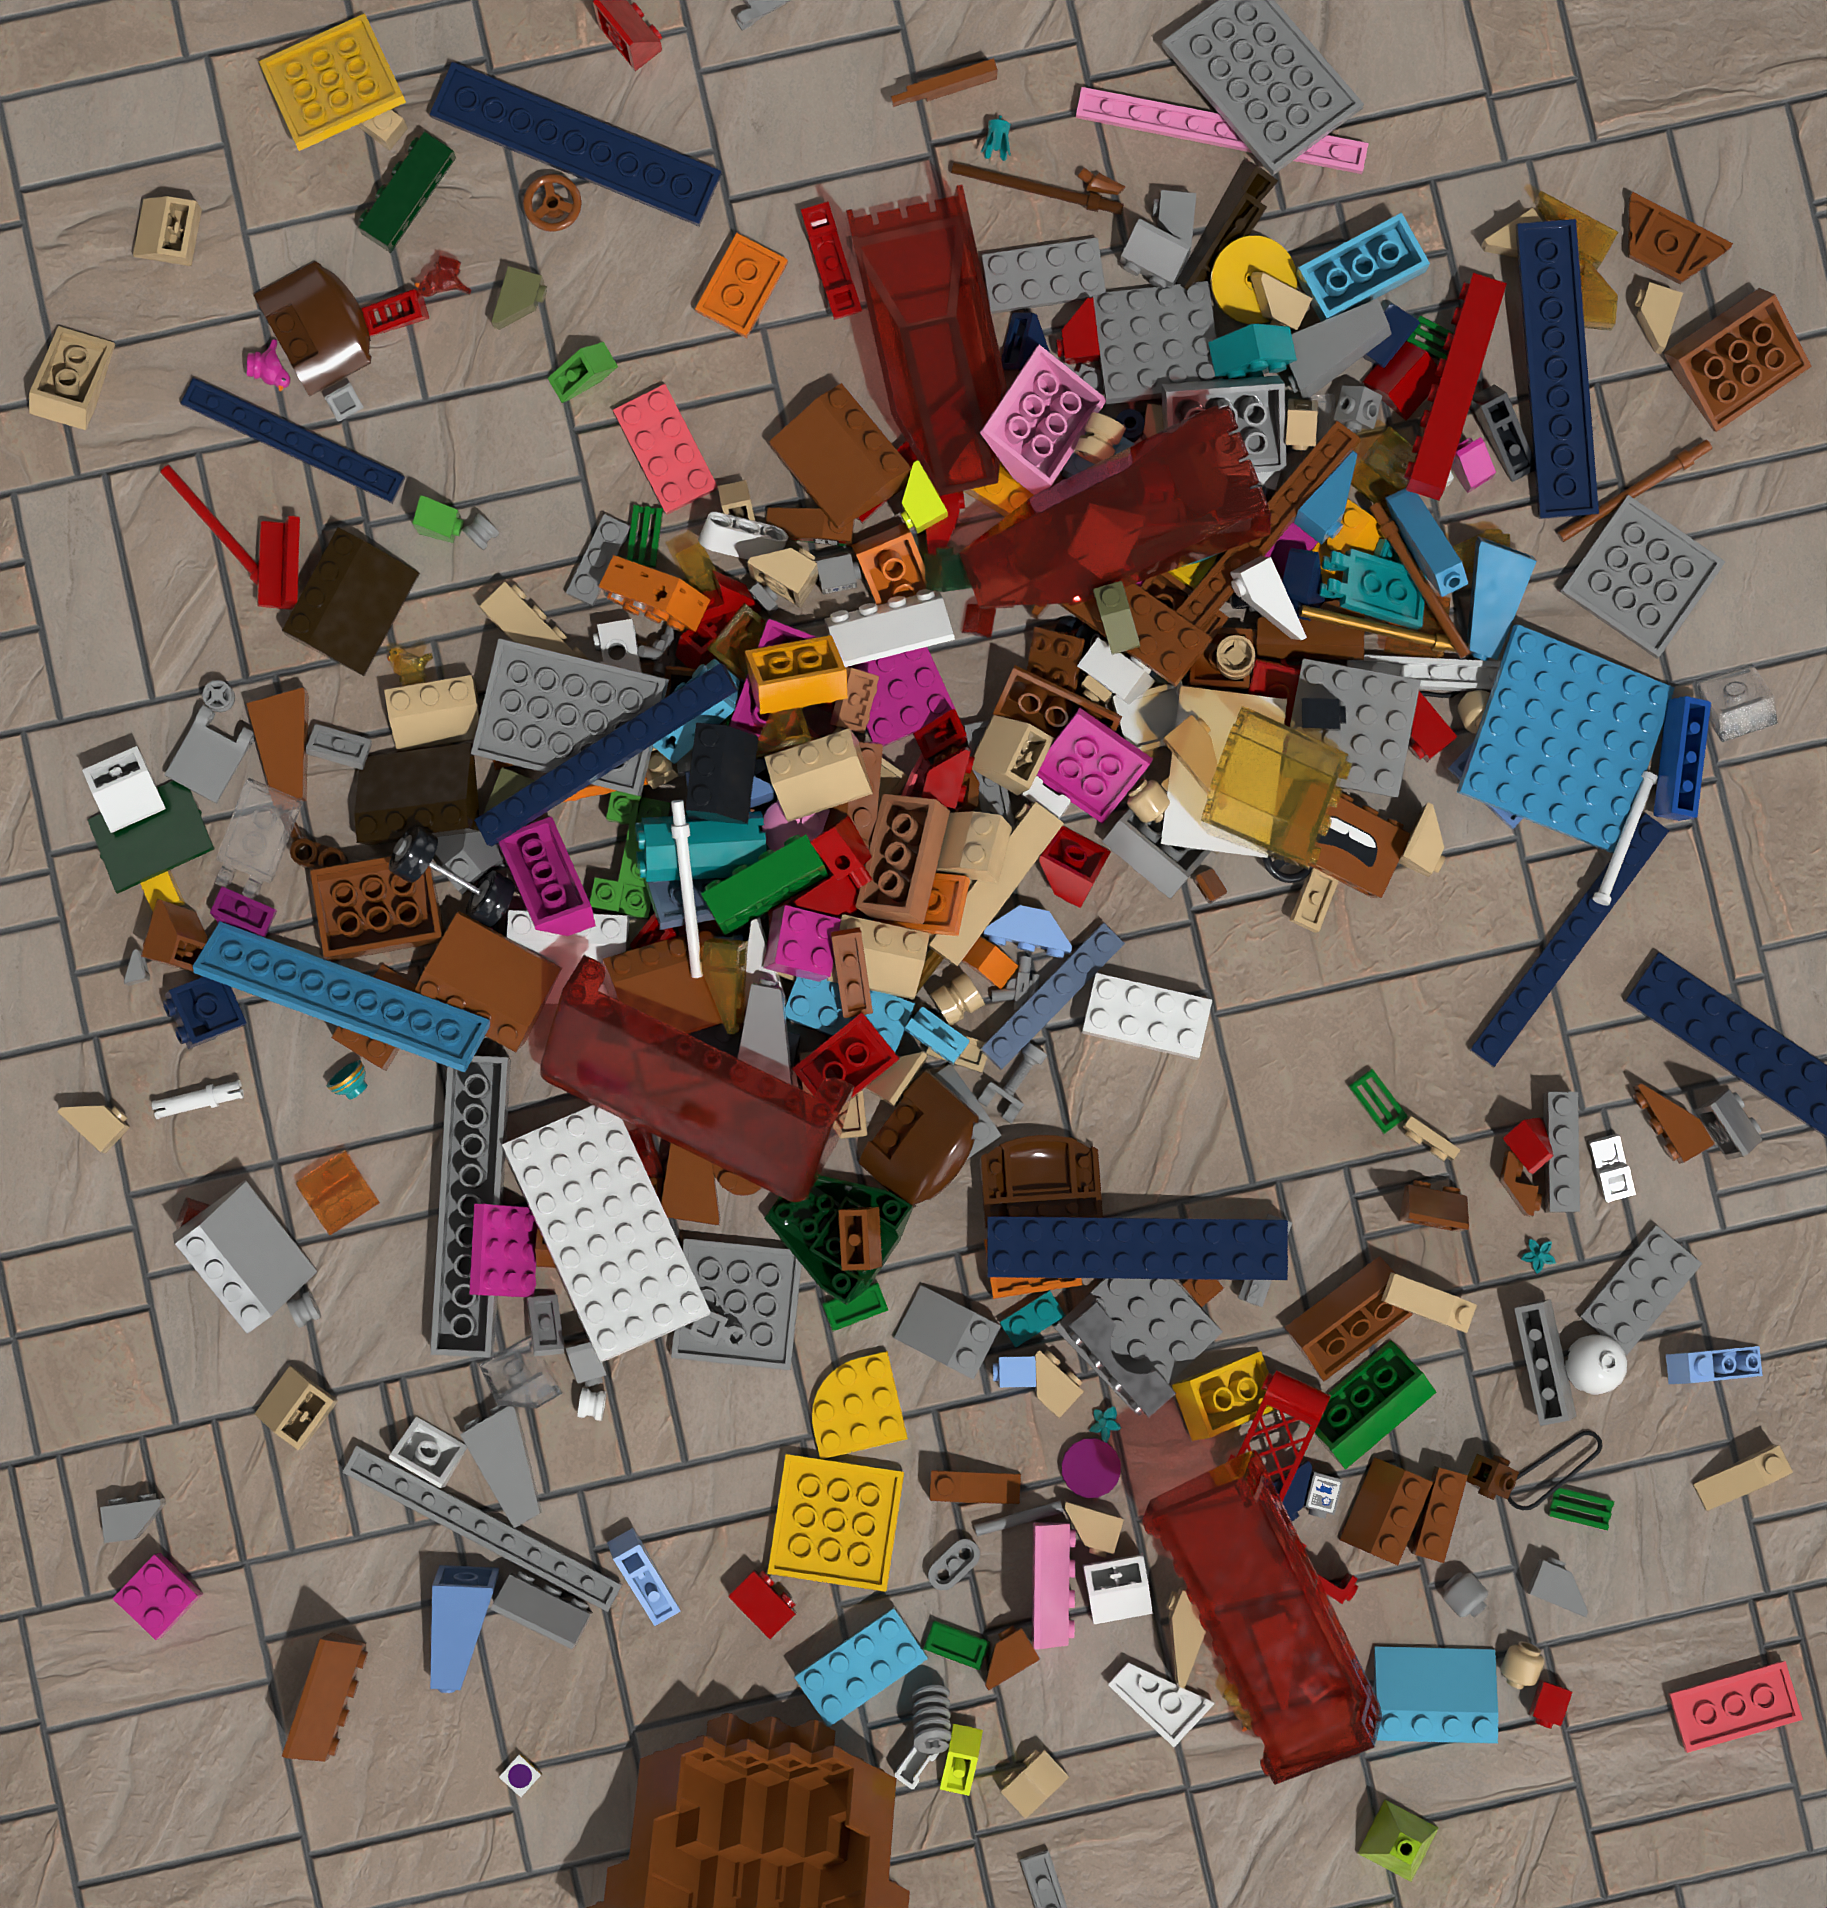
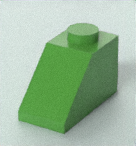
(582, 371)
(437, 520)

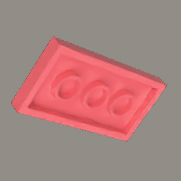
(665, 449)
(1735, 1706)

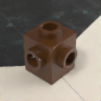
(1492, 1476)

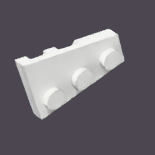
(1160, 1702)

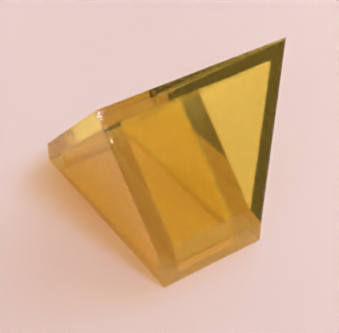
(783, 731)

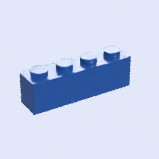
(1682, 758)

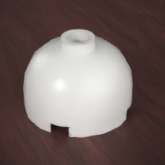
(1596, 1364)

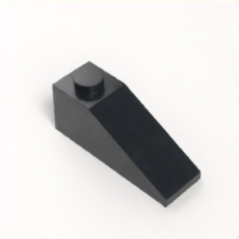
(1503, 431)

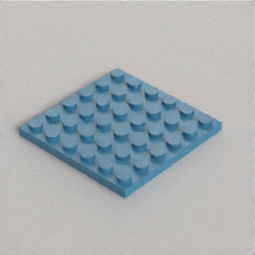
(1565, 738)

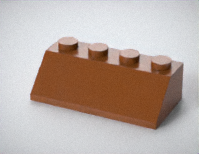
(1046, 704)
(1347, 1320)

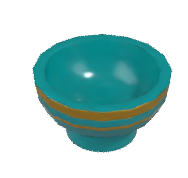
(349, 1080)

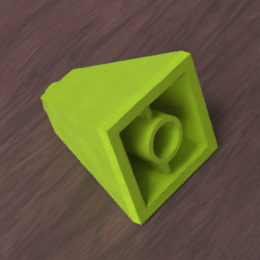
(1392, 1829)

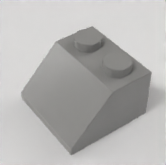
(1155, 254)

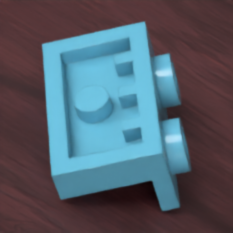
(937, 1035)

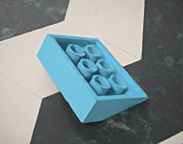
(1436, 1694)

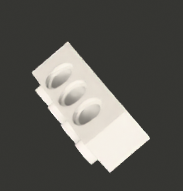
(621, 634)

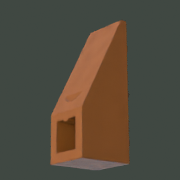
(1679, 1128)

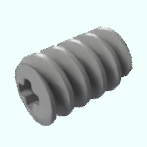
(931, 1719)

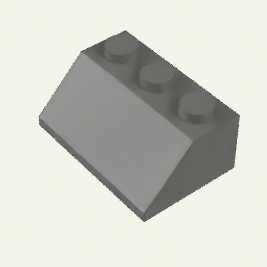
(1142, 849)
(542, 1609)

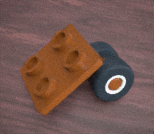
(1058, 651)

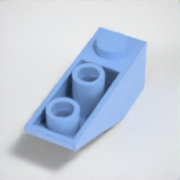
(1713, 1365)

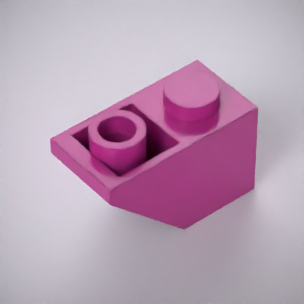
(1473, 464)

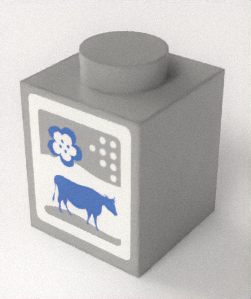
(838, 573)
(1322, 1494)

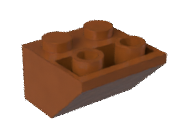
(174, 936)

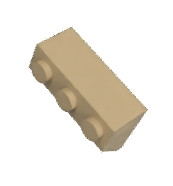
(786, 572)
(433, 713)
(819, 774)
(891, 955)

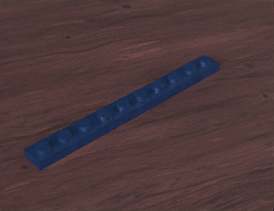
(606, 754)
(1564, 947)

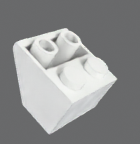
(1116, 672)
(124, 789)
(1117, 1588)

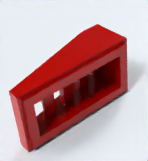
(410, 318)

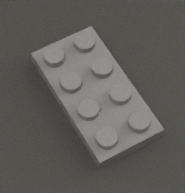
(1043, 275)
(1641, 1289)

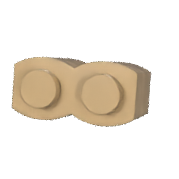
(1033, 1783)

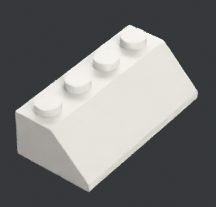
(890, 627)

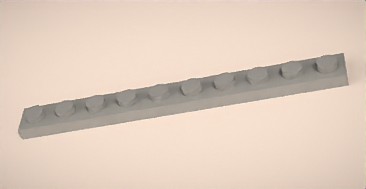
(482, 1528)

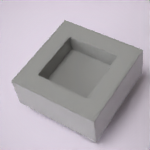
(765, 598)

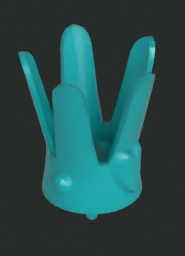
(997, 138)

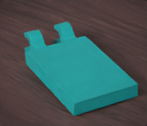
(1374, 588)

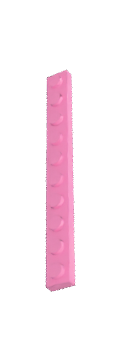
(1204, 127)

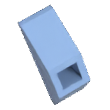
(1029, 929)

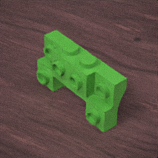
(629, 893)

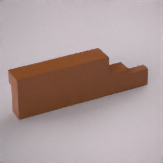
(948, 83)

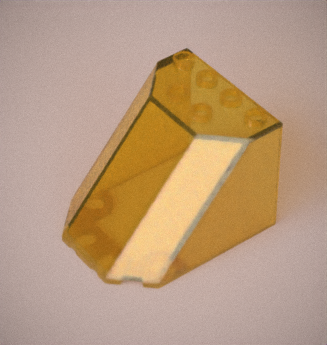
(1274, 789)

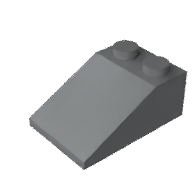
(1729, 1125)
(984, 1131)
(947, 1332)

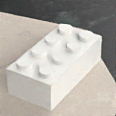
(1146, 1016)

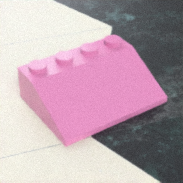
(1041, 420)
(1051, 1584)

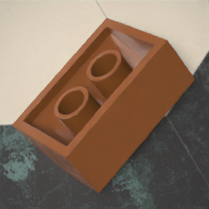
(1386, 1511)

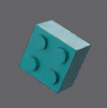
(1252, 351)

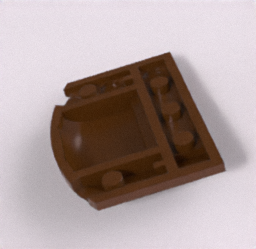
(317, 326)
(921, 1142)
(1041, 1179)

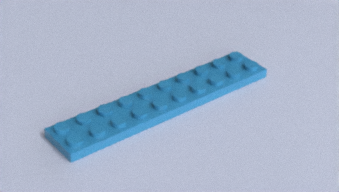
(342, 996)

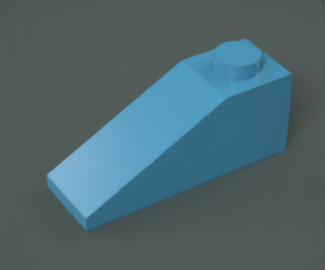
(1325, 508)

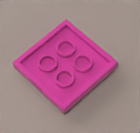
(906, 696)
(1092, 765)
(503, 1251)

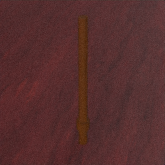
(1093, 201)

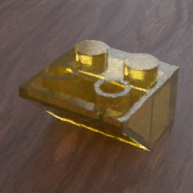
(1383, 468)

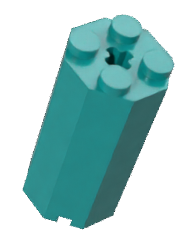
(713, 847)

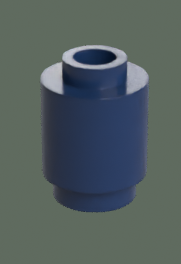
(1135, 417)

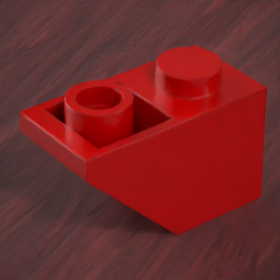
(945, 778)

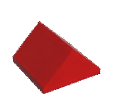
(1404, 380)

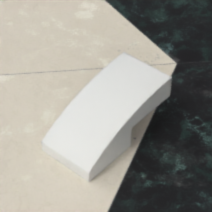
(1611, 1167)

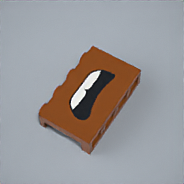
(1361, 848)

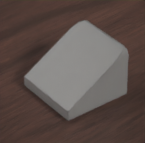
(342, 399)
(137, 969)

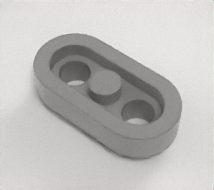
(954, 1564)

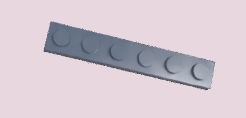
(1052, 996)

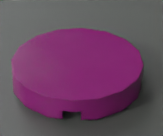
(1091, 1468)

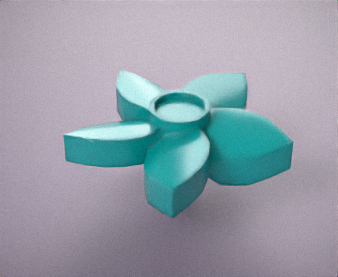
(1538, 1255)
(1105, 1423)

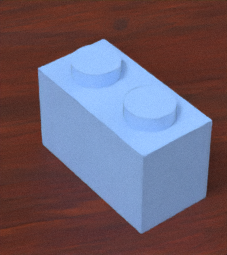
(1015, 1371)

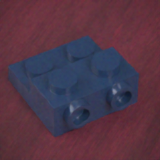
(203, 1011)

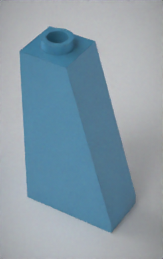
(1426, 542)
(1496, 592)

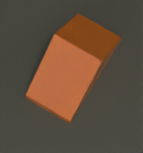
(990, 962)

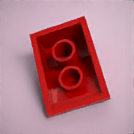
(627, 31)
(852, 1054)

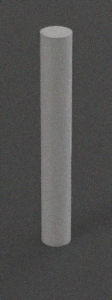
(1018, 1518)

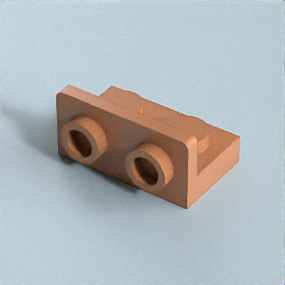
(855, 710)

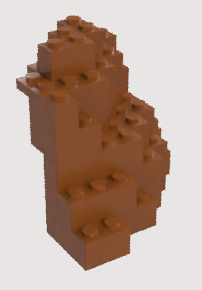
(758, 1823)

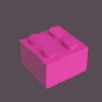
(801, 943)
(157, 1596)

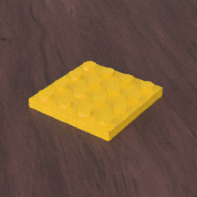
(332, 82)
(835, 1522)

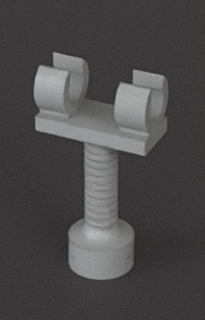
(1032, 1056)

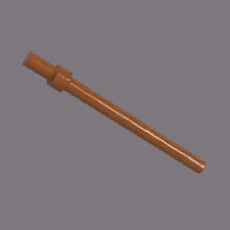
(1682, 461)
(1390, 531)

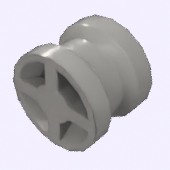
(481, 531)
(214, 692)
(304, 1309)

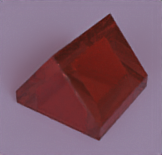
(979, 621)

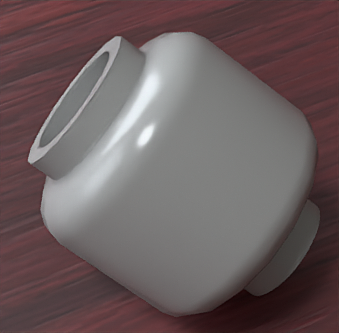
(1465, 1595)

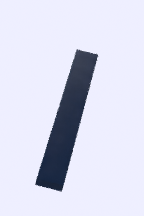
(292, 440)

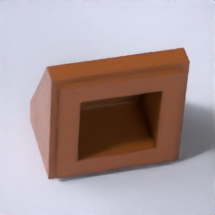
(1210, 885)

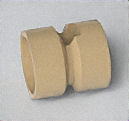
(1100, 437)
(1235, 657)
(957, 999)

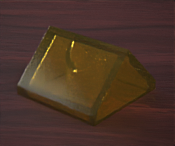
(738, 635)

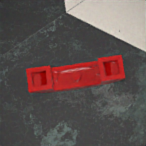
(831, 260)

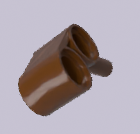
(319, 855)

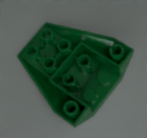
(813, 1231)

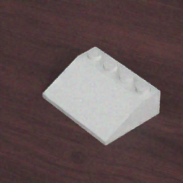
(599, 942)

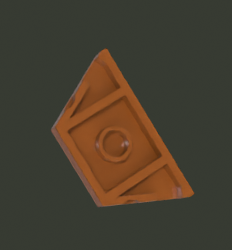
(1670, 241)

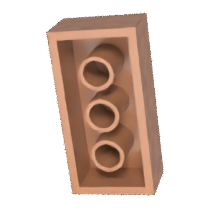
(903, 858)

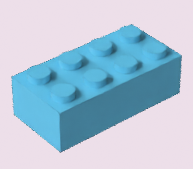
(1363, 268)
(819, 1008)
(861, 1666)

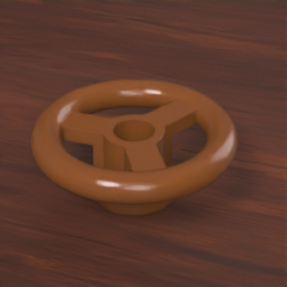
(552, 213)

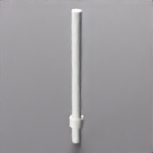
(681, 832)

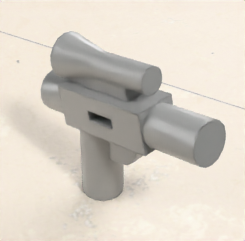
(662, 651)
(1021, 988)

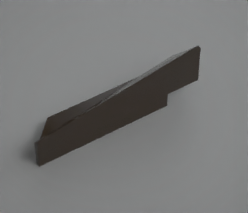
(1232, 220)

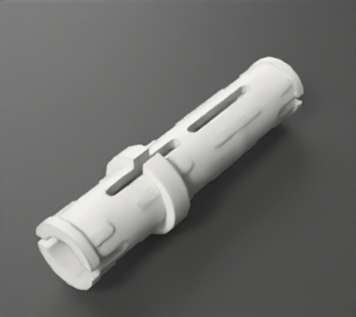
(197, 1099)

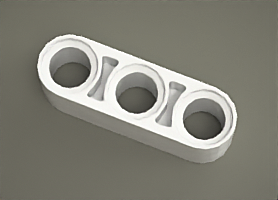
(740, 536)

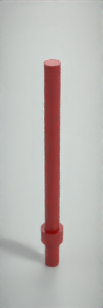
(211, 521)

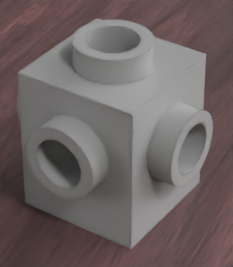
(1357, 408)

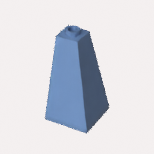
(458, 1612)

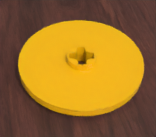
(1238, 262)

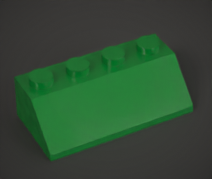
(765, 883)
(1371, 1404)

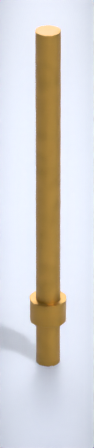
(1437, 641)

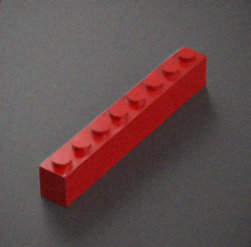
(1456, 386)

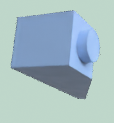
(643, 1576)

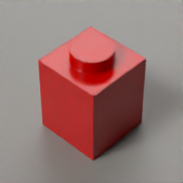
(1550, 1704)

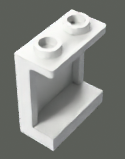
(1149, 716)

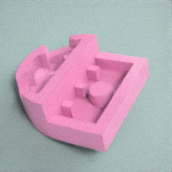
(779, 829)

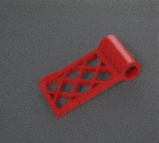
(1293, 1399)

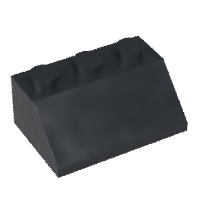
(721, 774)

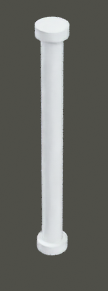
(1603, 895)

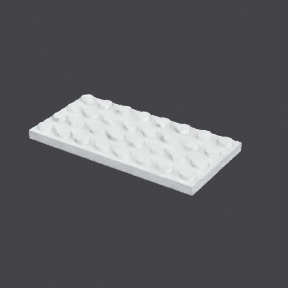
(606, 1231)

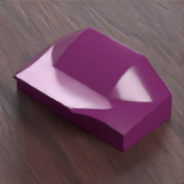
(242, 912)

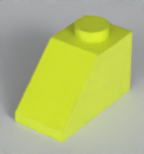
(921, 502)
(961, 1759)

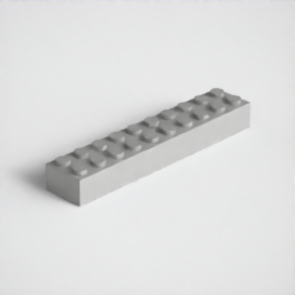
(469, 1176)

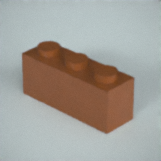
(1439, 1514)

